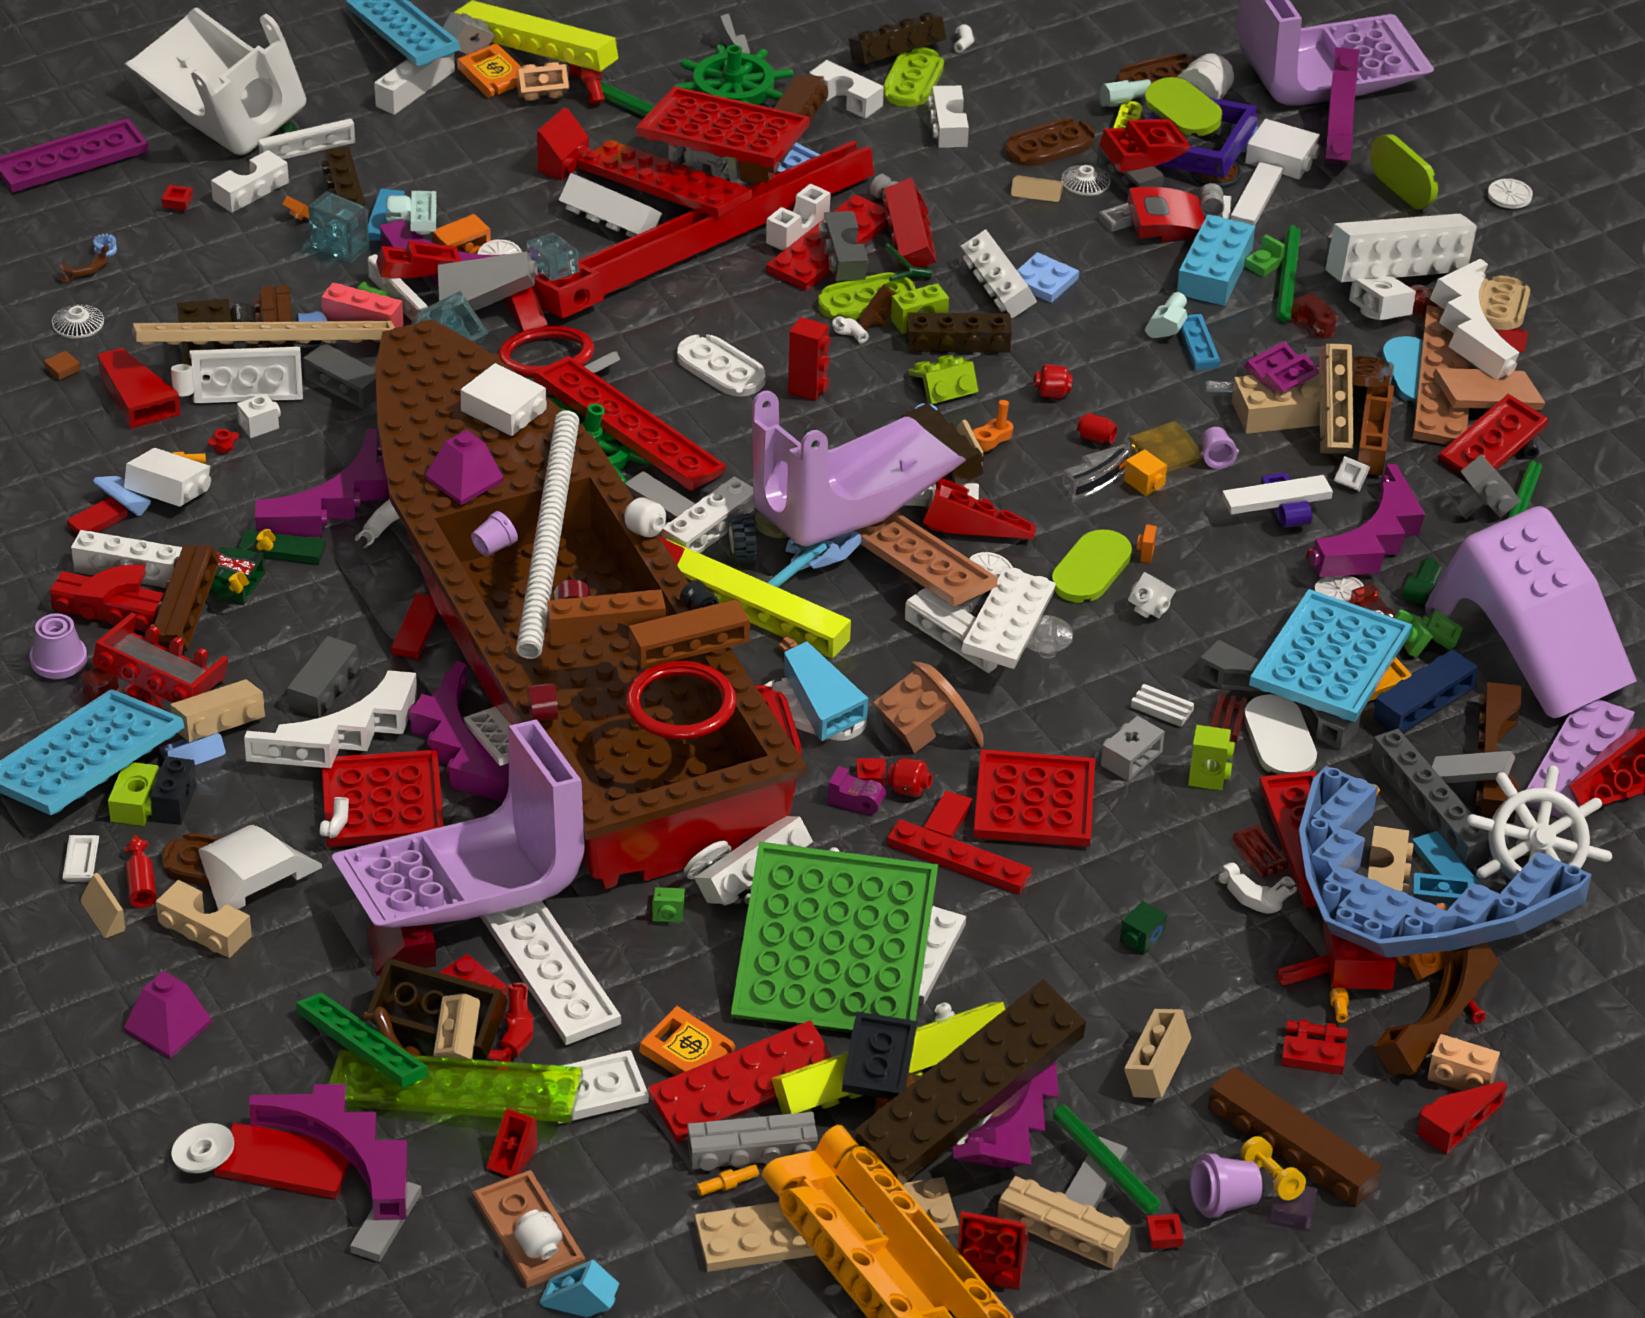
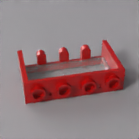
(154, 666)

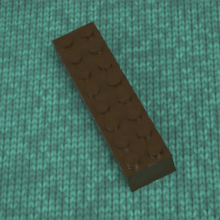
(972, 1081)

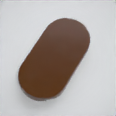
(1156, 68)
(1049, 142)
(1371, 372)
(183, 861)

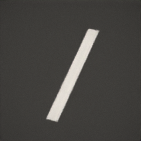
(1227, 202)

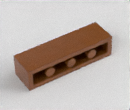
(689, 633)

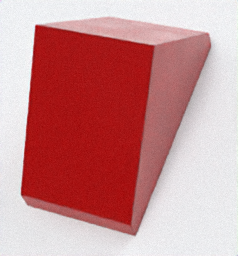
(514, 1143)

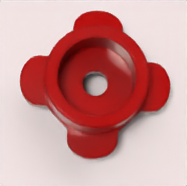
(223, 440)

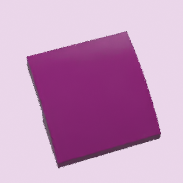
(1281, 368)

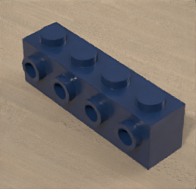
(1425, 692)

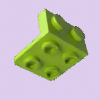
(946, 378)

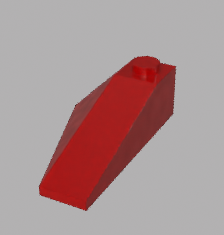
(956, 512)
(1615, 772)

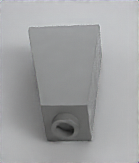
(487, 278)

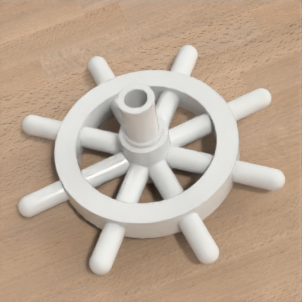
(1537, 835)

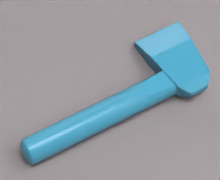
(809, 553)

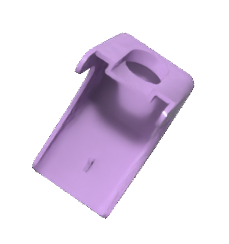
(835, 491)
(1542, 607)

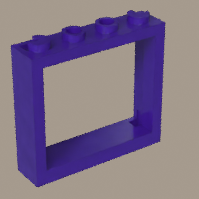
(1205, 160)

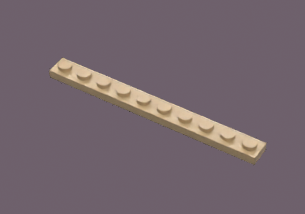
(260, 331)

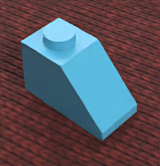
(581, 1290)

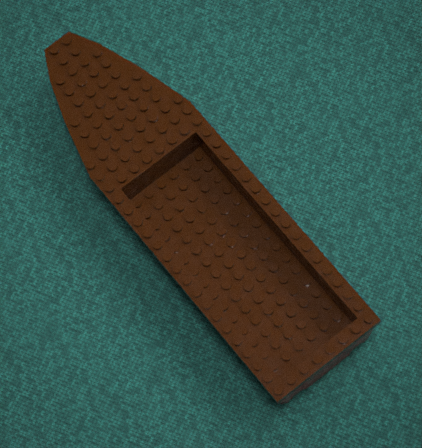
(643, 795)

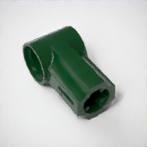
(1423, 581)

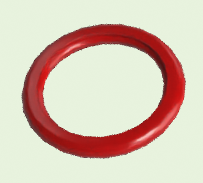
(540, 333)
(681, 732)

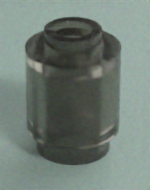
(242, 313)

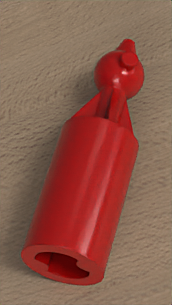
(140, 874)

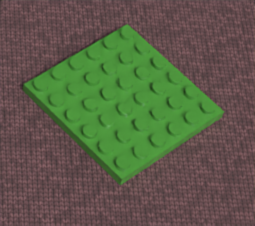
(833, 937)

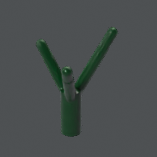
(911, 270)

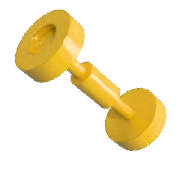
(1288, 1182)

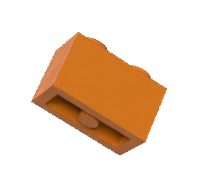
(465, 234)

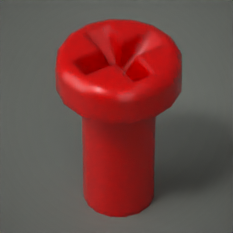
(1478, 1015)

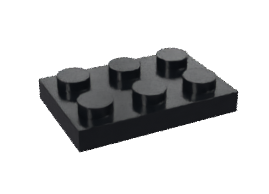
(879, 1055)

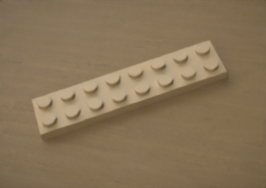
(765, 1235)

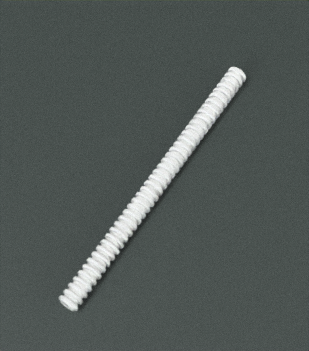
(547, 535)

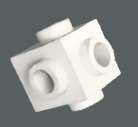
(1151, 596)

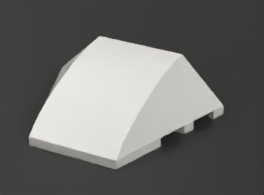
(250, 862)

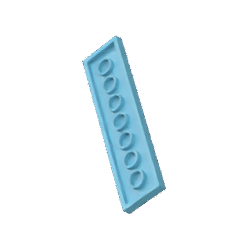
(406, 29)

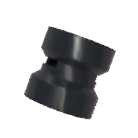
(696, 596)

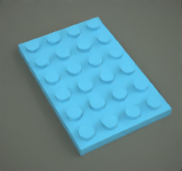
(1330, 655)
(84, 750)

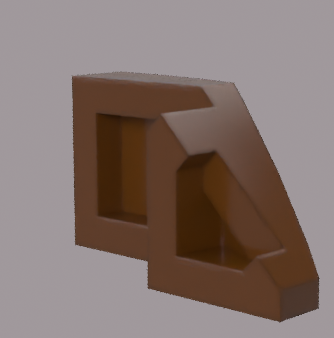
(878, 308)

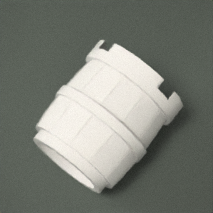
(1210, 75)

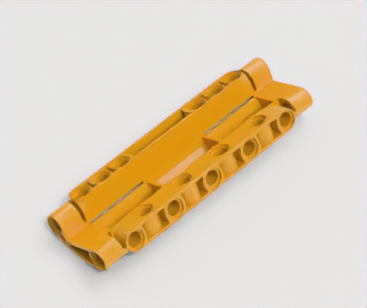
(889, 1275)

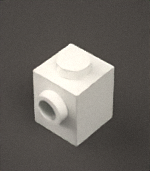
(258, 415)

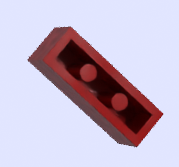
(808, 359)

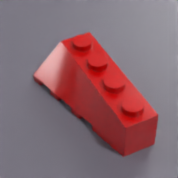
(910, 223)

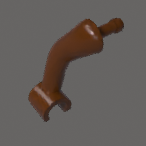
(95, 265)
(385, 1027)

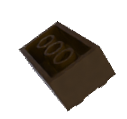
(203, 312)
(415, 999)

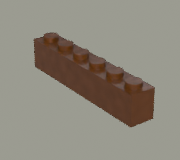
(1295, 1137)

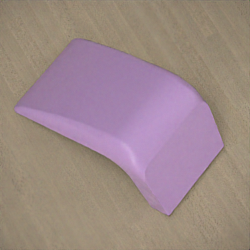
(1300, 61)
(486, 863)

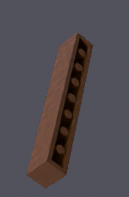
(802, 97)

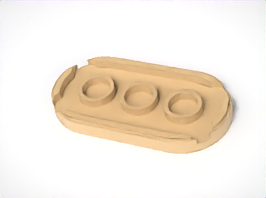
(1504, 302)

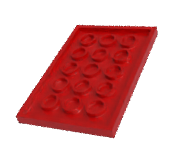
(723, 126)

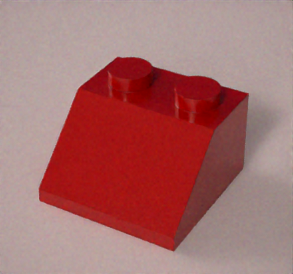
(560, 145)

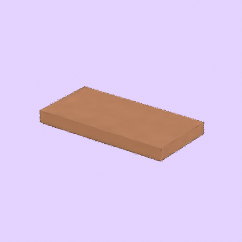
(1479, 390)
(503, 1206)

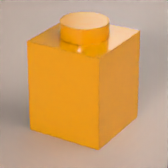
(1145, 472)

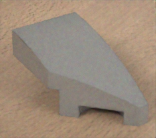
(727, 35)

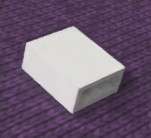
(1283, 147)
(503, 399)
(167, 477)

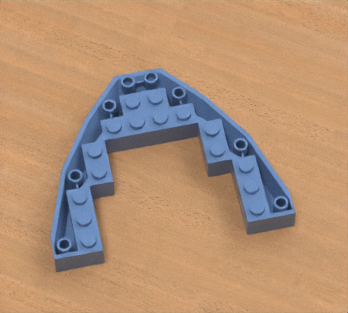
(1393, 920)

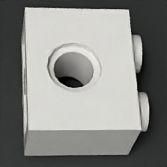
(1382, 297)

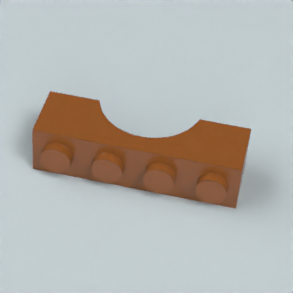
(1375, 428)
(574, 617)

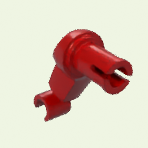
(591, 79)
(517, 1023)

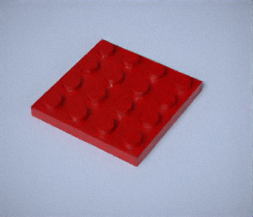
(386, 794)
(1034, 798)

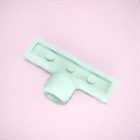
(418, 210)

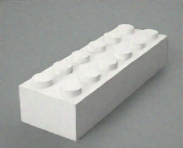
(1400, 247)

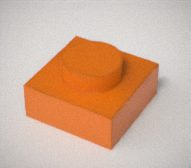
(297, 208)
(1146, 543)

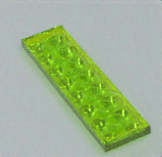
(465, 1087)

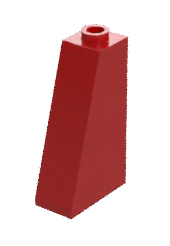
(136, 389)

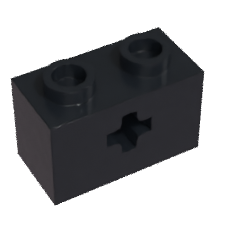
(173, 790)

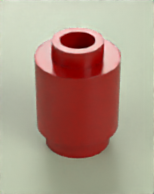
(1097, 428)

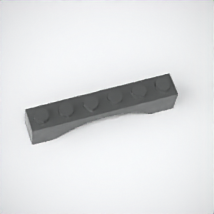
(1231, 670)

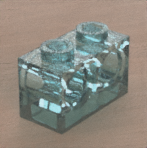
(553, 256)

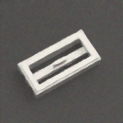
(1162, 705)

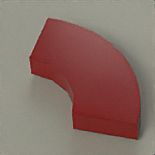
(111, 582)

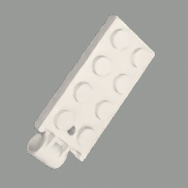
(240, 374)

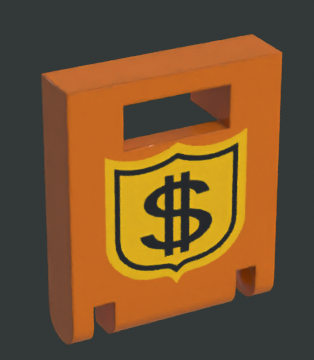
(490, 68)
(688, 1046)

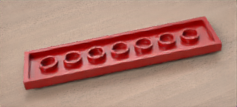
(665, 178)
(631, 423)

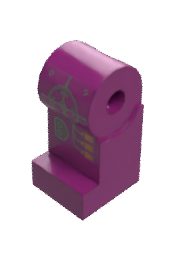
(854, 792)

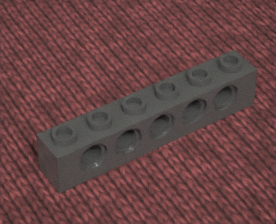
(1429, 797)

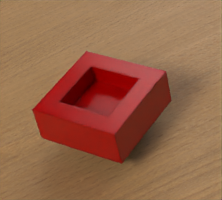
(177, 197)
(871, 769)
(1164, 1231)

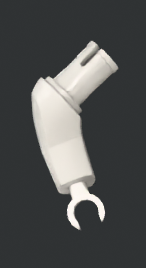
(378, 522)
(1254, 896)

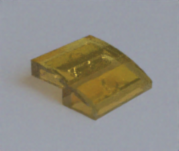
(1169, 444)

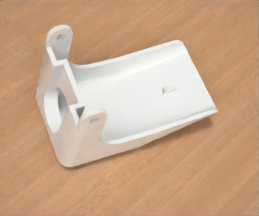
(223, 82)

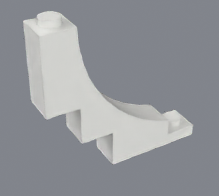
(1464, 317)
(318, 740)

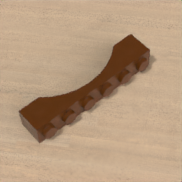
(1499, 715)
(1464, 973)

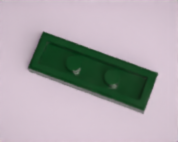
(289, 547)

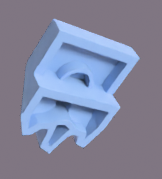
(837, 549)

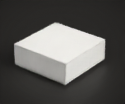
(1351, 473)

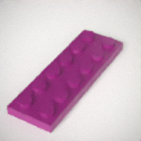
(71, 155)

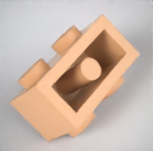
(541, 81)
(1462, 1064)

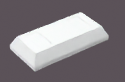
(80, 858)

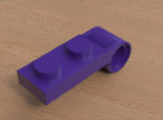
(1289, 513)

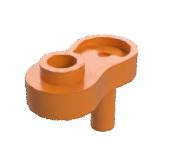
(995, 430)

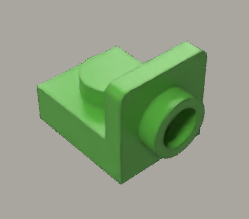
(1267, 257)
(1443, 629)
(1419, 633)
(668, 904)

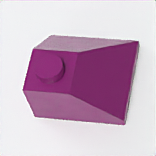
(464, 468)
(167, 1015)

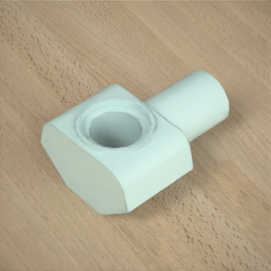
(1119, 92)
(1168, 317)

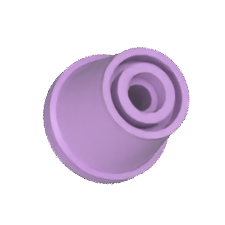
(57, 648)
(1224, 1184)

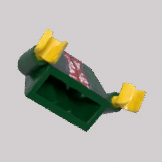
(241, 569)

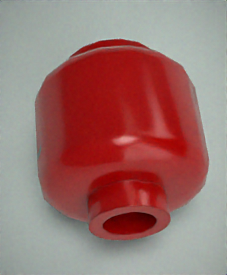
(1053, 381)
(909, 777)

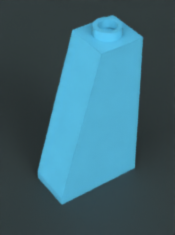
(823, 691)

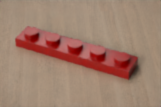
(959, 856)

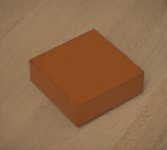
(62, 365)

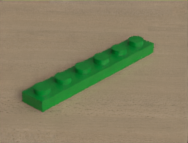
(362, 1040)

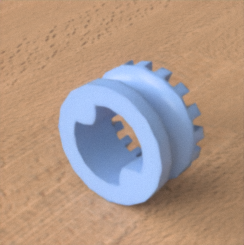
(105, 240)

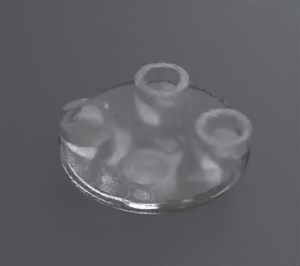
(1050, 636)

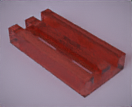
(1231, 704)
(1256, 852)

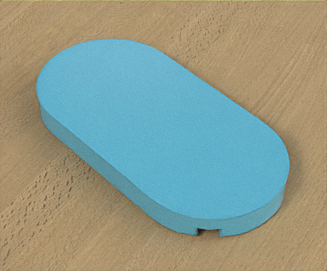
(1406, 357)

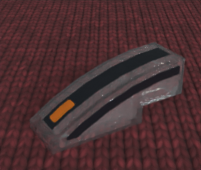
(1095, 472)

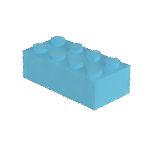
(1216, 260)

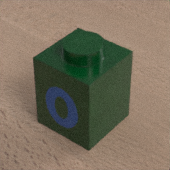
(1143, 927)

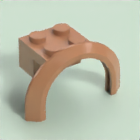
(918, 702)

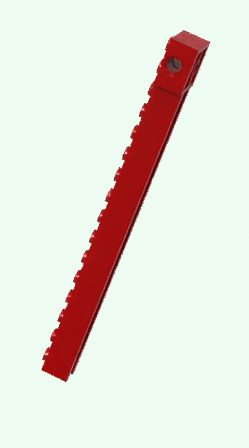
(697, 231)

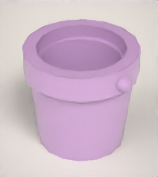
(1218, 448)
(494, 534)

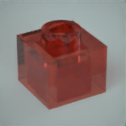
(98, 682)

